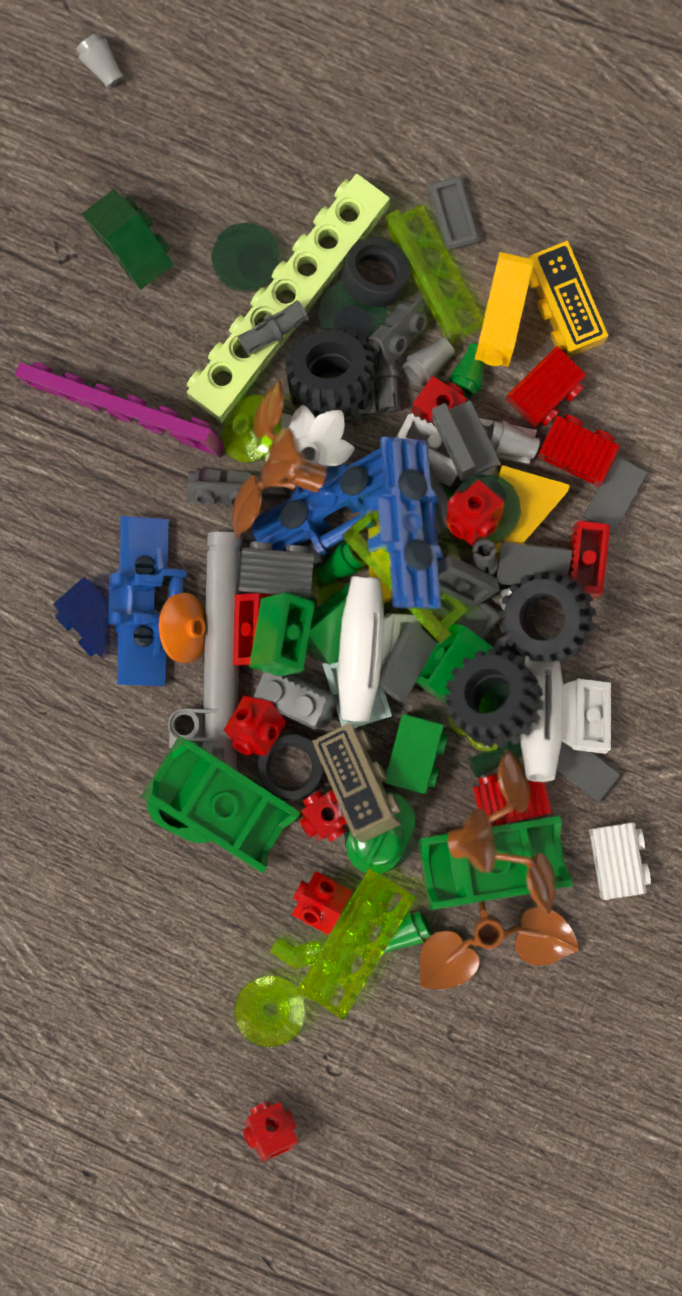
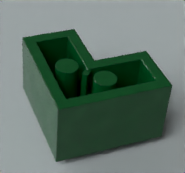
(128, 237)

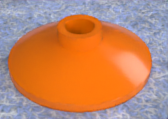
(183, 627)

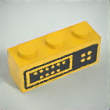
(566, 300)

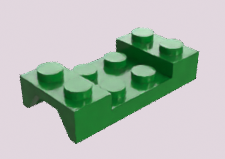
(219, 803)
(459, 882)

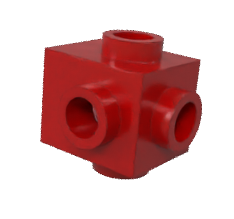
(435, 394)
(474, 513)
(254, 726)
(314, 824)
(320, 902)
(269, 1143)

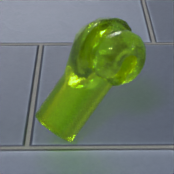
(298, 956)

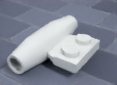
(365, 646)
(571, 714)

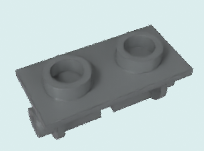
(405, 325)
(207, 489)

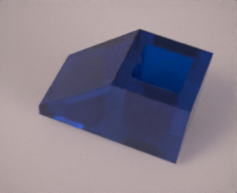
(87, 613)

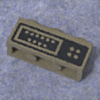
(357, 782)

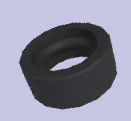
(385, 252)
(291, 793)

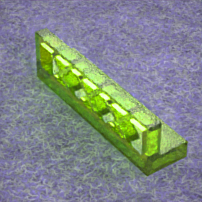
(424, 275)
(382, 569)
(352, 939)

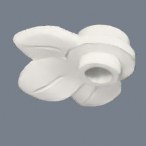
(322, 434)

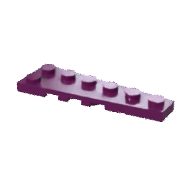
(70, 387)

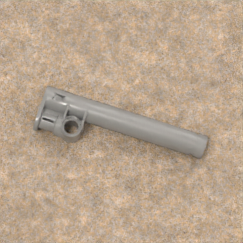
(220, 674)

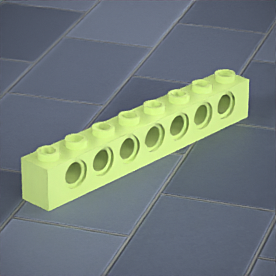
(353, 195)

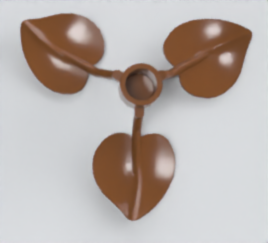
(282, 462)
(477, 842)
(539, 942)

